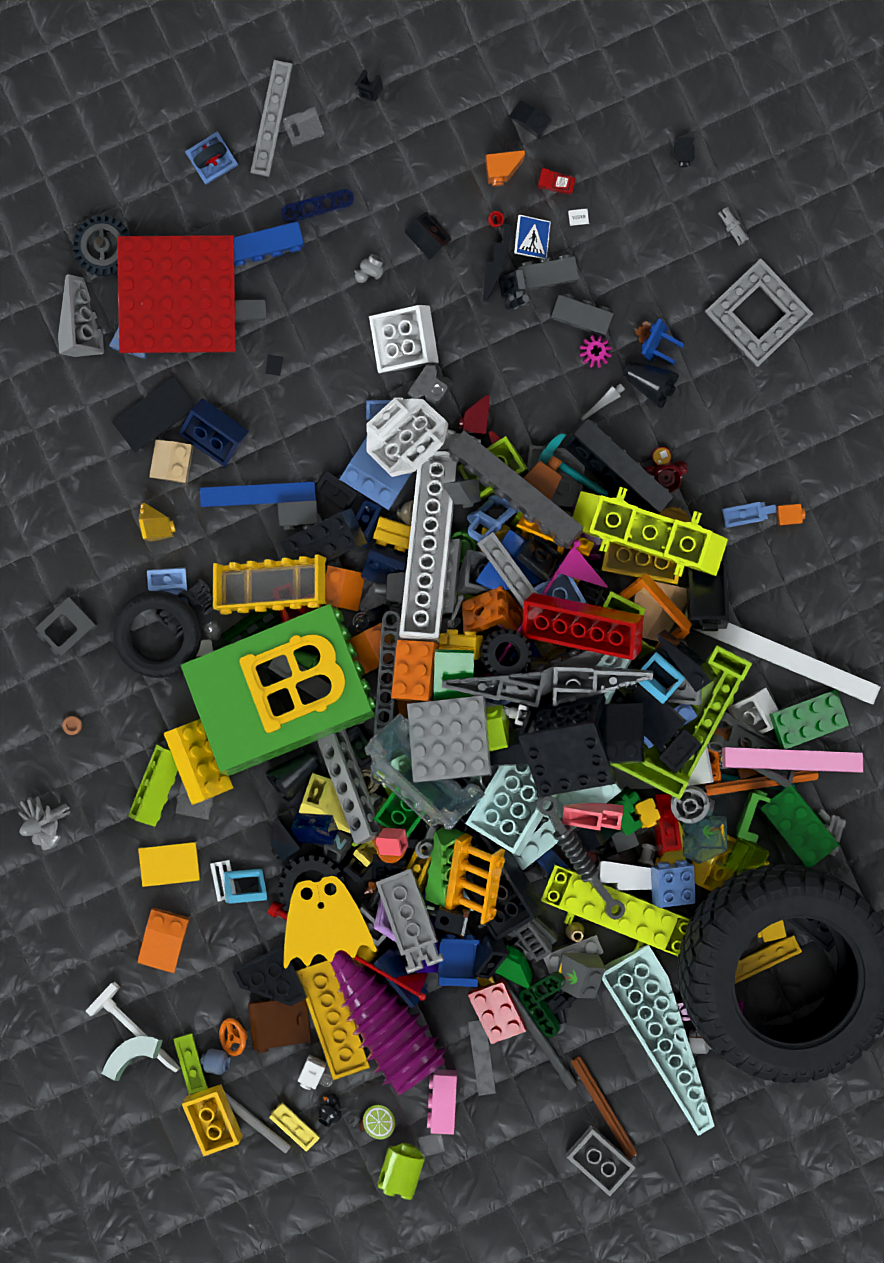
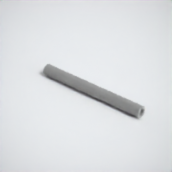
(258, 1125)

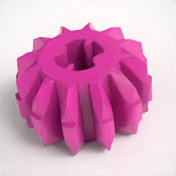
(589, 347)

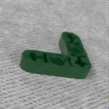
(538, 996)

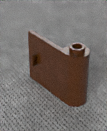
(277, 1025)

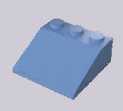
(372, 480)

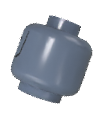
(215, 1061)

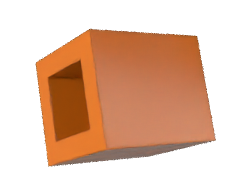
(790, 514)

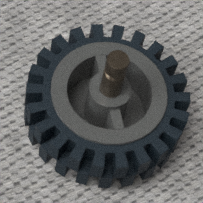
(97, 244)

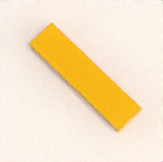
(767, 957)

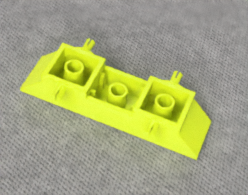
(649, 532)
(641, 919)

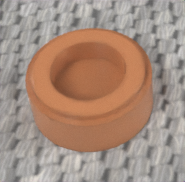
(72, 725)

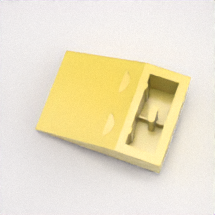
(323, 799)

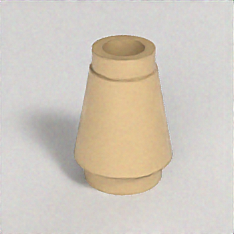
(575, 927)

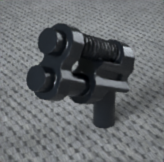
(558, 1003)

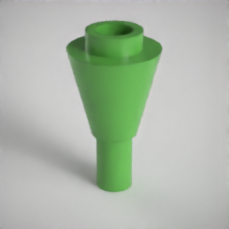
(306, 659)

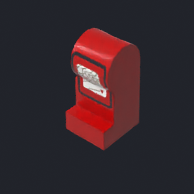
(556, 182)

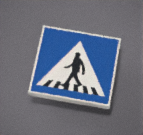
(532, 237)

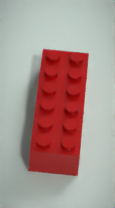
(583, 626)

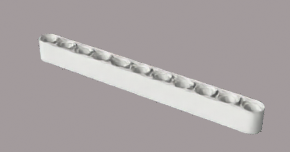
(796, 662)

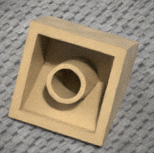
(171, 461)

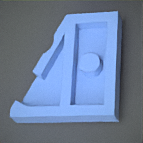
(169, 580)

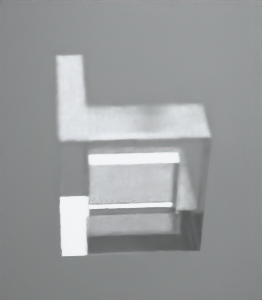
(431, 1144)

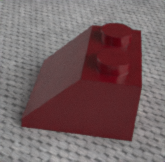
(476, 418)

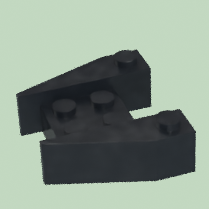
(681, 657)

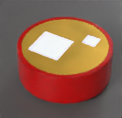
(661, 456)

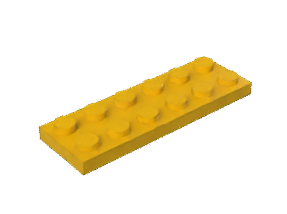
(334, 1033)

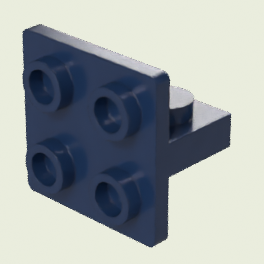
(383, 561)

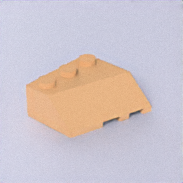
(655, 617)

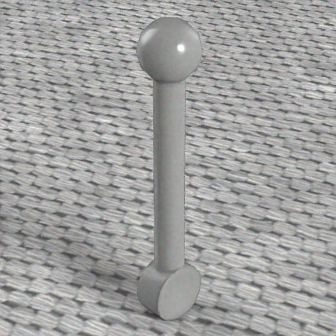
(460, 598)

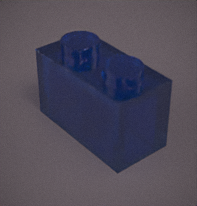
(314, 828)

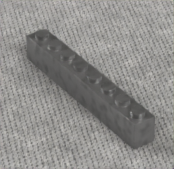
(515, 490)

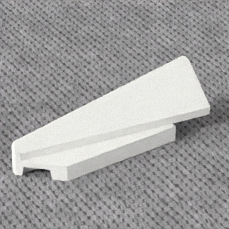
(624, 876)

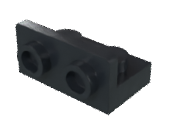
(679, 750)

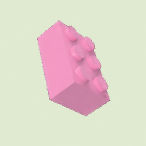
(442, 1101)

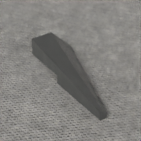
(579, 681)
(517, 688)

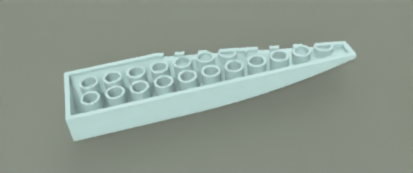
(509, 804)

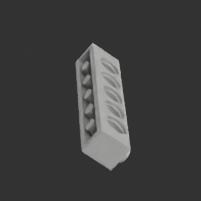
(350, 787)

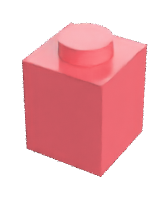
(392, 841)

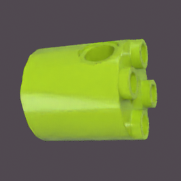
(401, 1170)

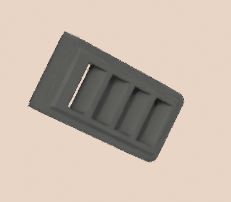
(528, 943)

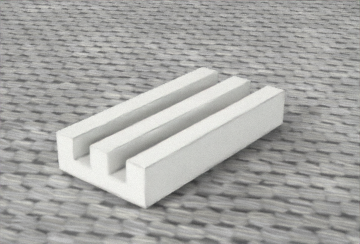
(215, 878)

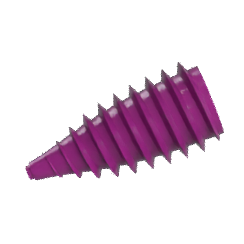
(386, 1027)

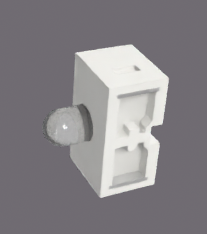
(313, 1074)

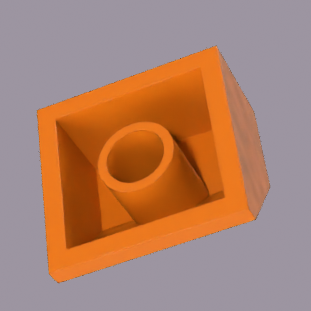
(502, 166)
(343, 588)

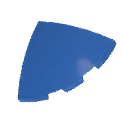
(489, 576)

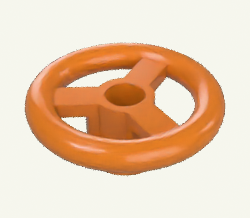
(234, 1036)

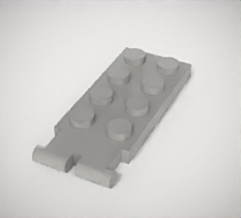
(409, 920)

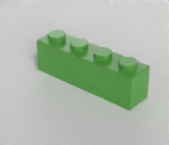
(440, 865)

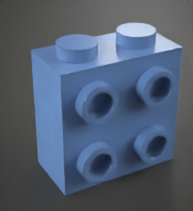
(673, 884)

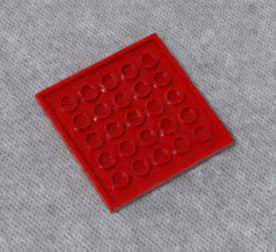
(176, 294)

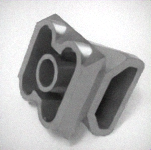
(430, 386)

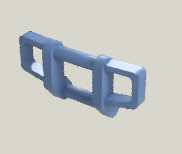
(479, 517)

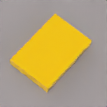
(169, 864)

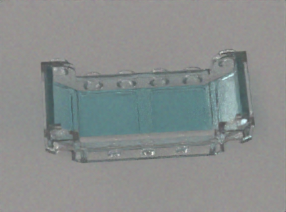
(433, 801)

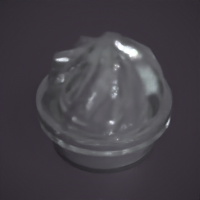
(213, 630)

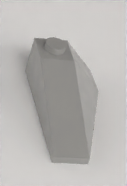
(77, 328)

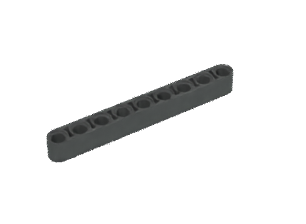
(384, 668)

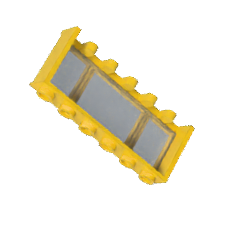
(269, 585)

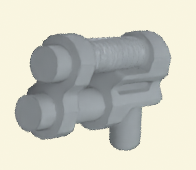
(834, 825)

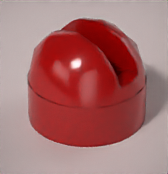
(499, 218)

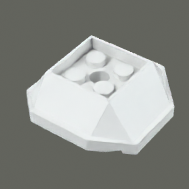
(405, 435)

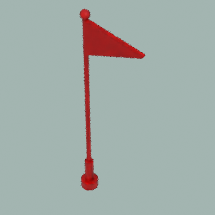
(411, 982)

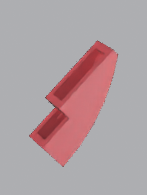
(593, 815)

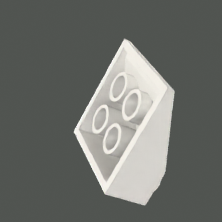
(403, 339)

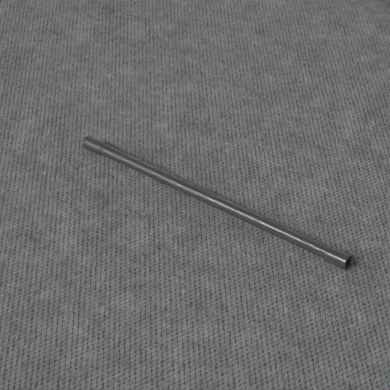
(563, 1072)

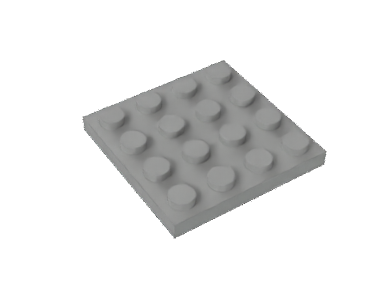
(449, 739)

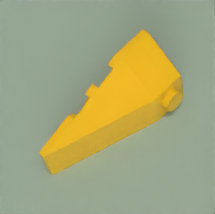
(154, 524)

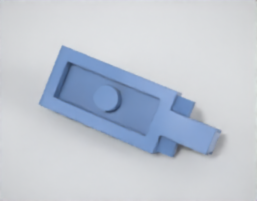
(747, 514)

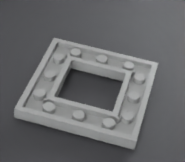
(722, 312)

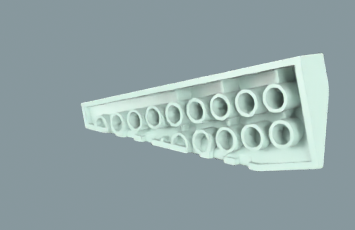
(651, 1009)

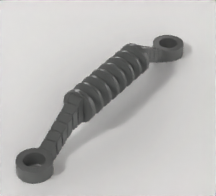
(578, 856)

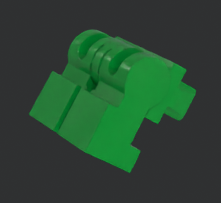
(628, 799)

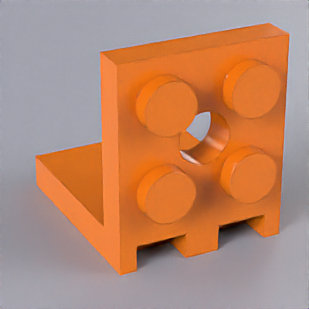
(497, 608)

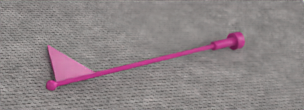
(573, 566)

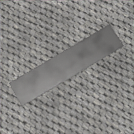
(481, 1058)

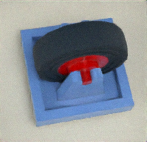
(211, 158)

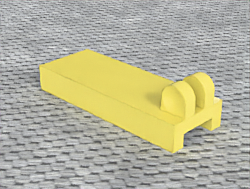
(294, 1126)

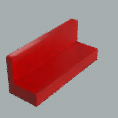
(667, 827)

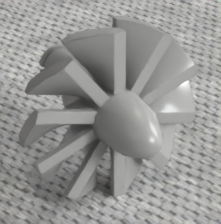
(42, 823)

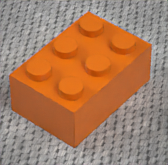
(414, 671)

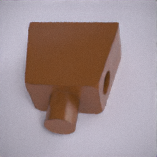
(545, 477)

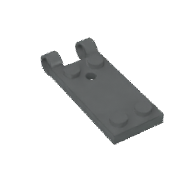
(740, 733)

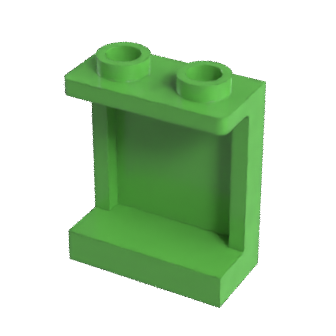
(747, 814)

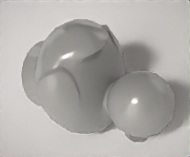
(370, 266)

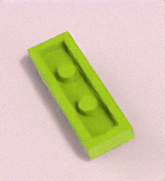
(190, 1063)

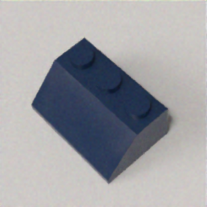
(213, 432)
(392, 964)

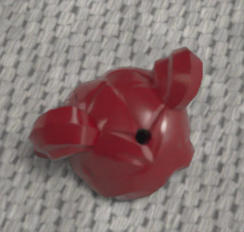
(672, 471)

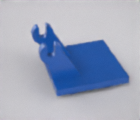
(649, 346)

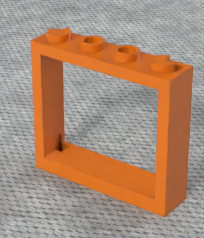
(665, 602)

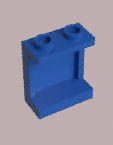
(458, 960)

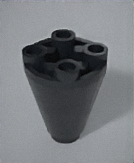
(652, 381)

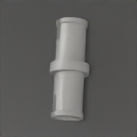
(733, 226)

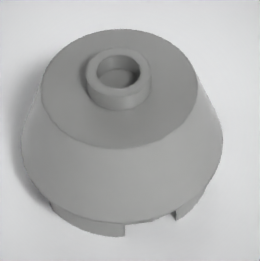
(692, 805)

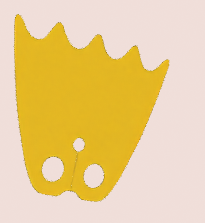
(327, 929)

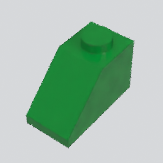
(516, 968)

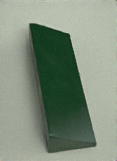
(251, 625)

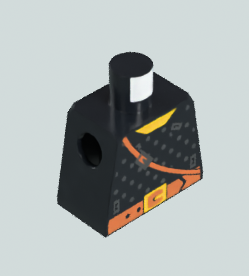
(450, 920)

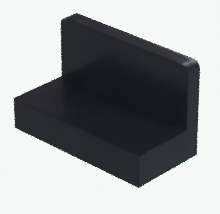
(427, 235)

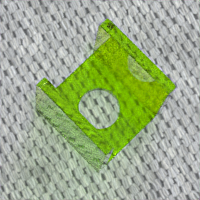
(745, 856)

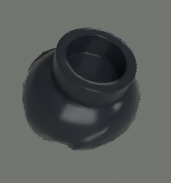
(327, 1113)

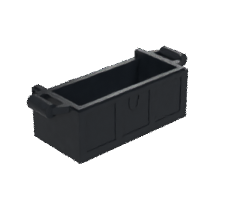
(708, 598)

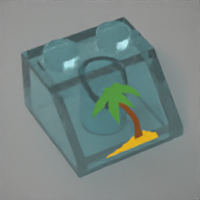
(705, 838)

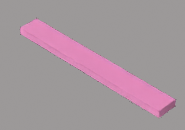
(792, 760)

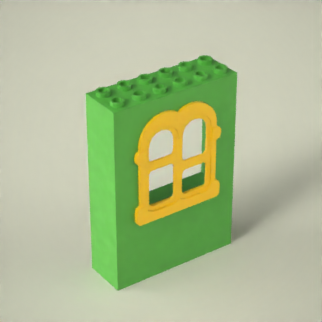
(236, 704)

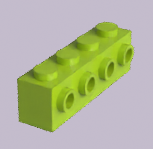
(154, 787)

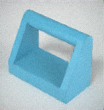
(654, 686)
(248, 896)

